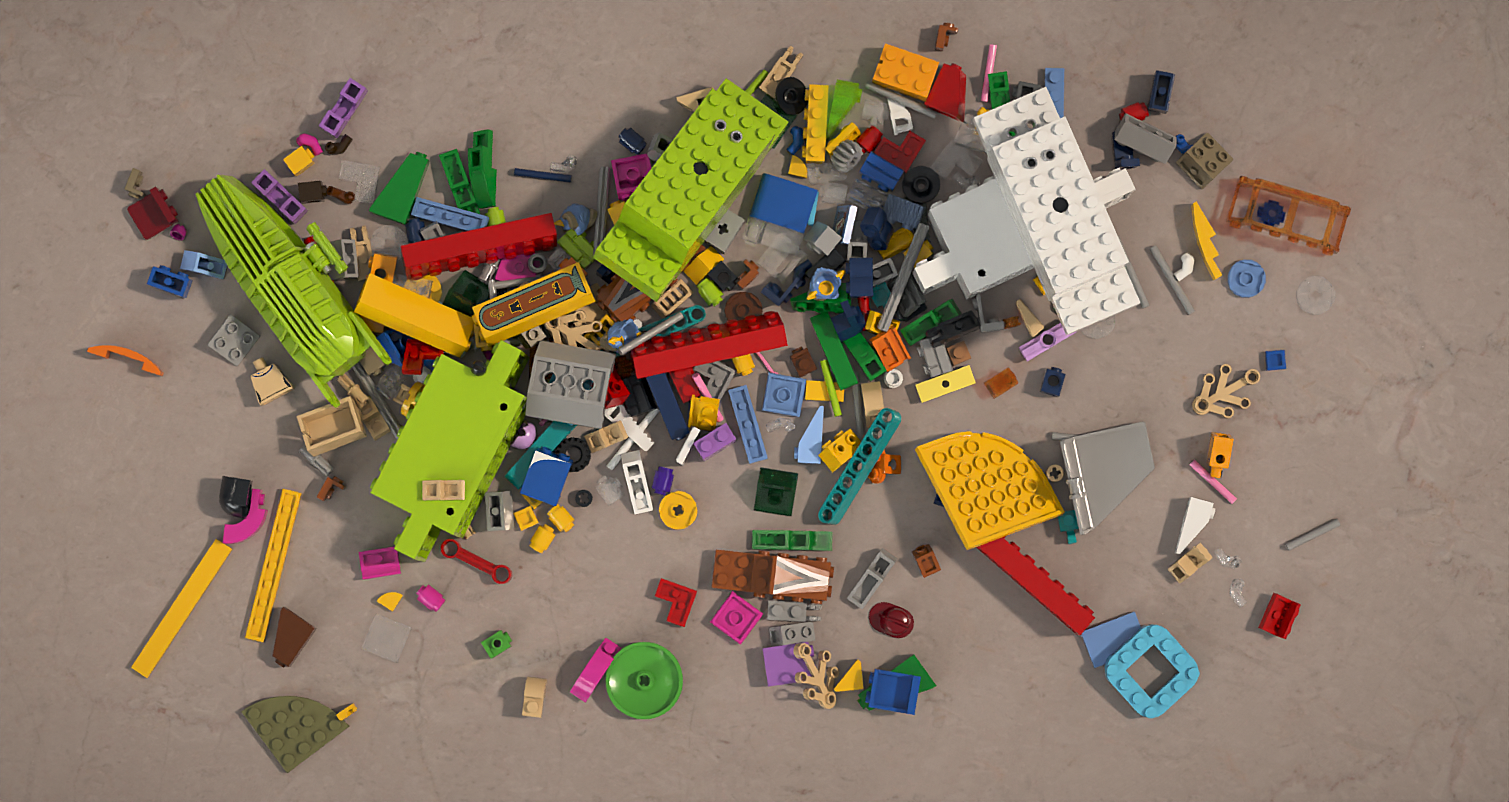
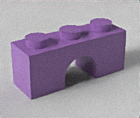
(340, 114)
(279, 196)

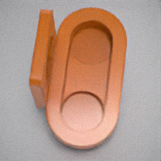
(881, 467)

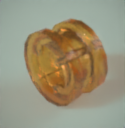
(1011, 322)

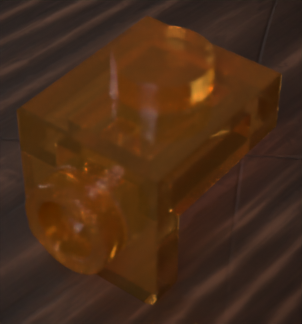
(1001, 383)

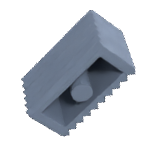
(903, 212)

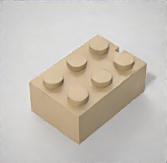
(331, 426)

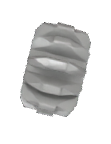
(846, 155)

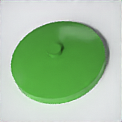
(644, 680)

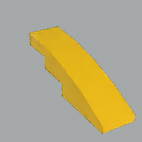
(1203, 234)

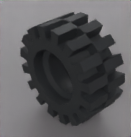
(582, 446)

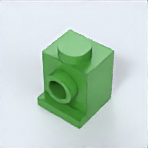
(490, 648)

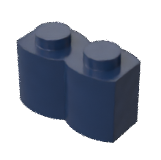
(877, 228)
(860, 277)

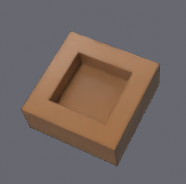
(958, 353)

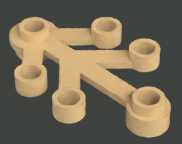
(574, 334)
(1223, 393)
(826, 696)

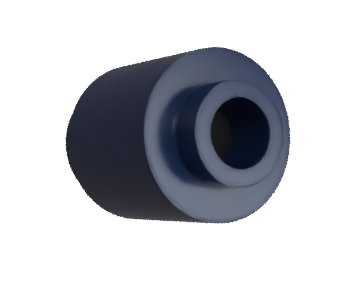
(632, 141)
(413, 230)

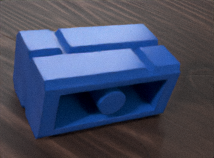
(880, 172)

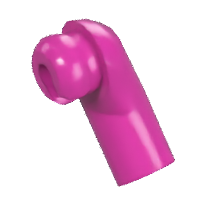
(308, 140)

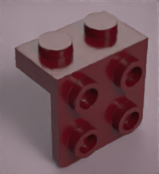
(153, 213)

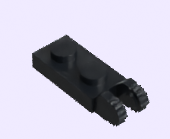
(953, 328)

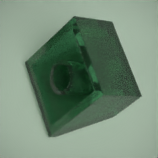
(466, 294)
(775, 491)

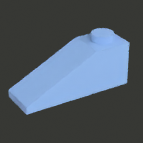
(811, 441)

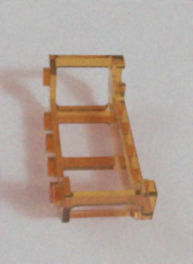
(1296, 196)

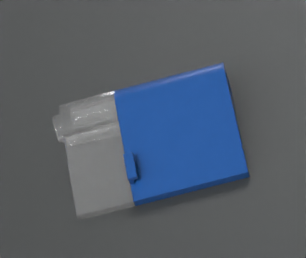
(779, 214)

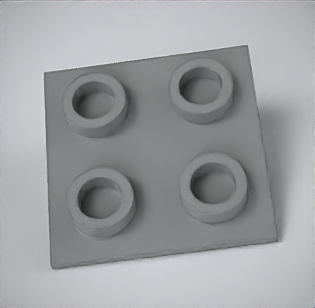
(233, 340)

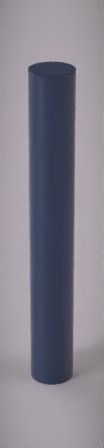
(542, 175)

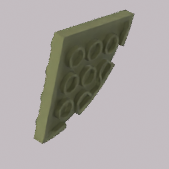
(294, 727)

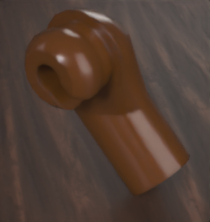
(343, 196)

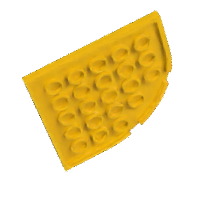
(987, 486)

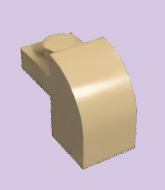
(872, 401)
(1190, 562)
(534, 696)

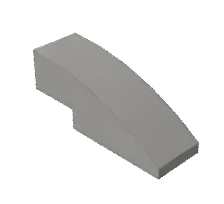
(872, 578)

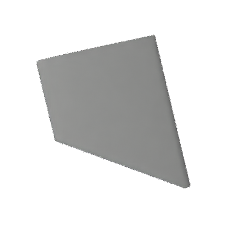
(1105, 470)

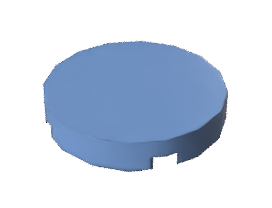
(1246, 278)

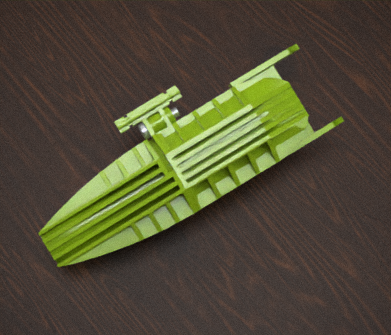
(288, 281)

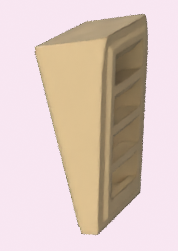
(659, 308)
(1031, 322)

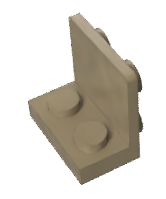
(1204, 160)

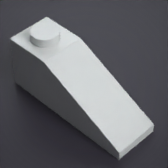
(636, 482)
(1195, 518)

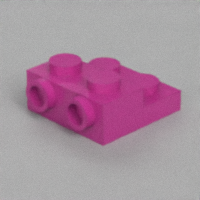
(629, 173)

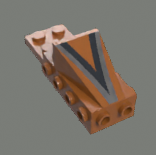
(624, 300)
(773, 575)

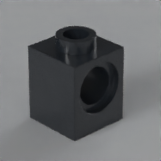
(722, 268)

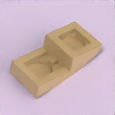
(373, 420)
(606, 436)
(443, 490)

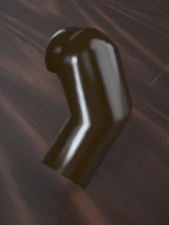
(339, 147)

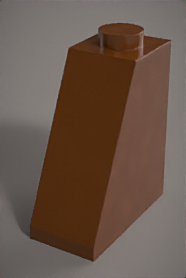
(291, 637)

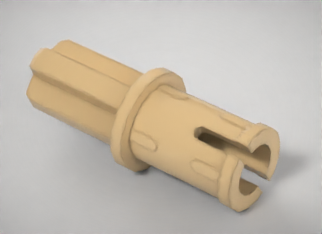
(353, 390)

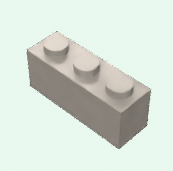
(1145, 138)

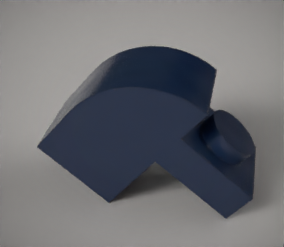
(849, 322)

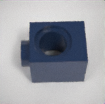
(1052, 390)

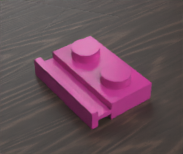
(379, 563)

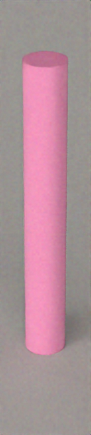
(989, 69)
(704, 391)
(1213, 482)

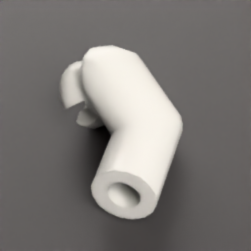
(1187, 267)

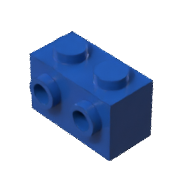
(163, 279)

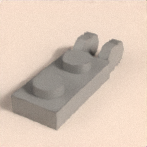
(791, 611)

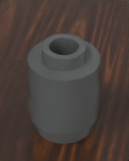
(537, 257)

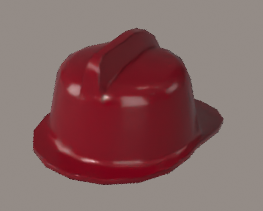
(891, 620)

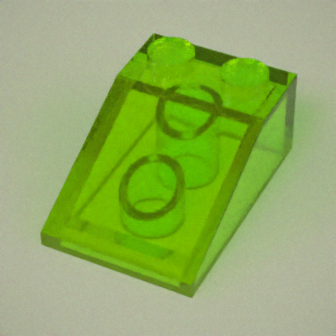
(844, 102)

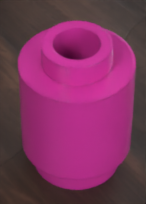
(430, 598)

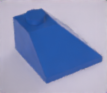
(394, 344)

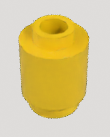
(743, 364)
(561, 518)
(542, 538)

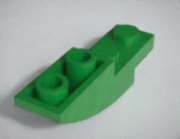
(480, 169)

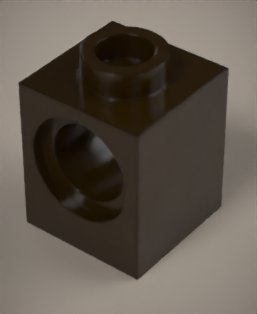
(312, 192)

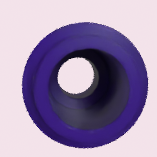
(663, 480)

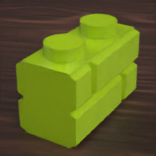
(578, 248)

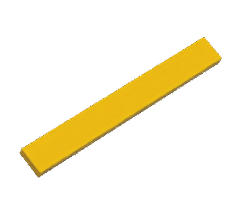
(273, 565)
(181, 608)

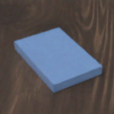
(1109, 637)

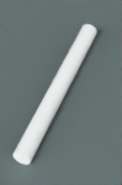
(629, 442)

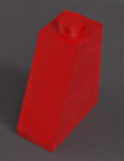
(949, 92)

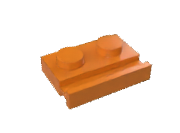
(890, 348)

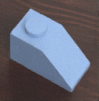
(203, 264)

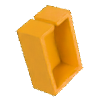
(905, 72)

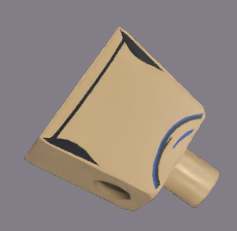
(269, 382)

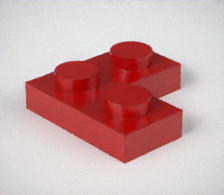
(902, 155)
(415, 354)
(681, 598)

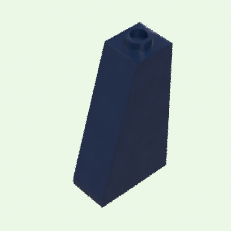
(668, 406)

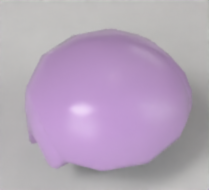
(526, 436)

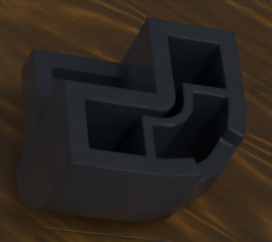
(235, 496)

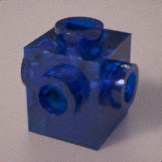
(1265, 218)

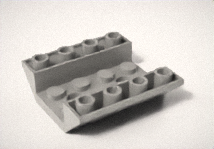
(566, 398)

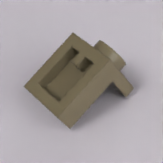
(134, 180)

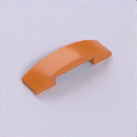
(105, 350)

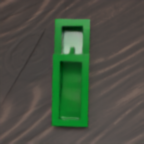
(916, 330)

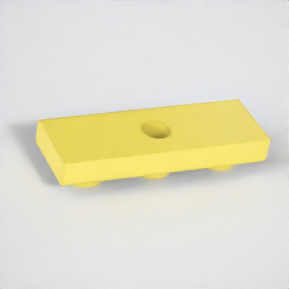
(957, 380)

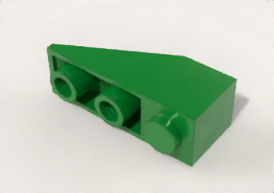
(801, 303)
(865, 357)

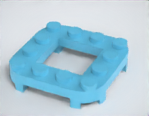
(1132, 650)

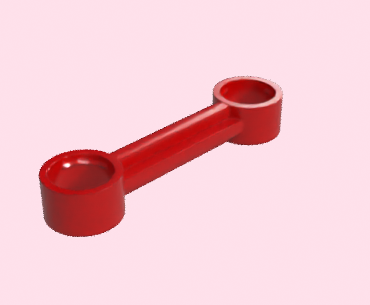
(476, 561)

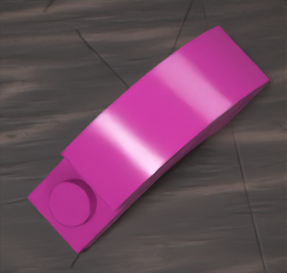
(249, 526)
(595, 670)

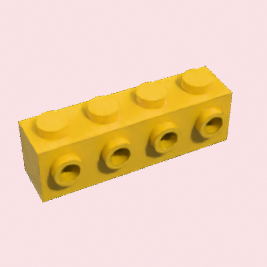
(817, 123)

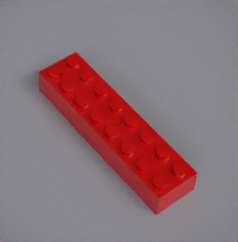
(479, 246)
(708, 344)
(1038, 584)

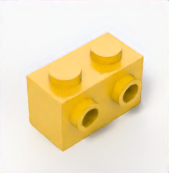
(839, 451)

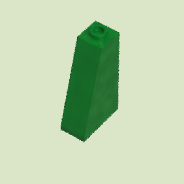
(401, 191)
(909, 666)

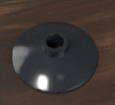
(796, 91)
(917, 176)

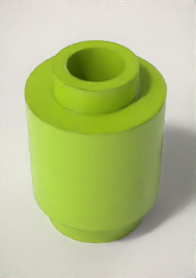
(495, 216)
(710, 292)

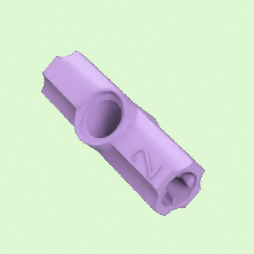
(1036, 346)

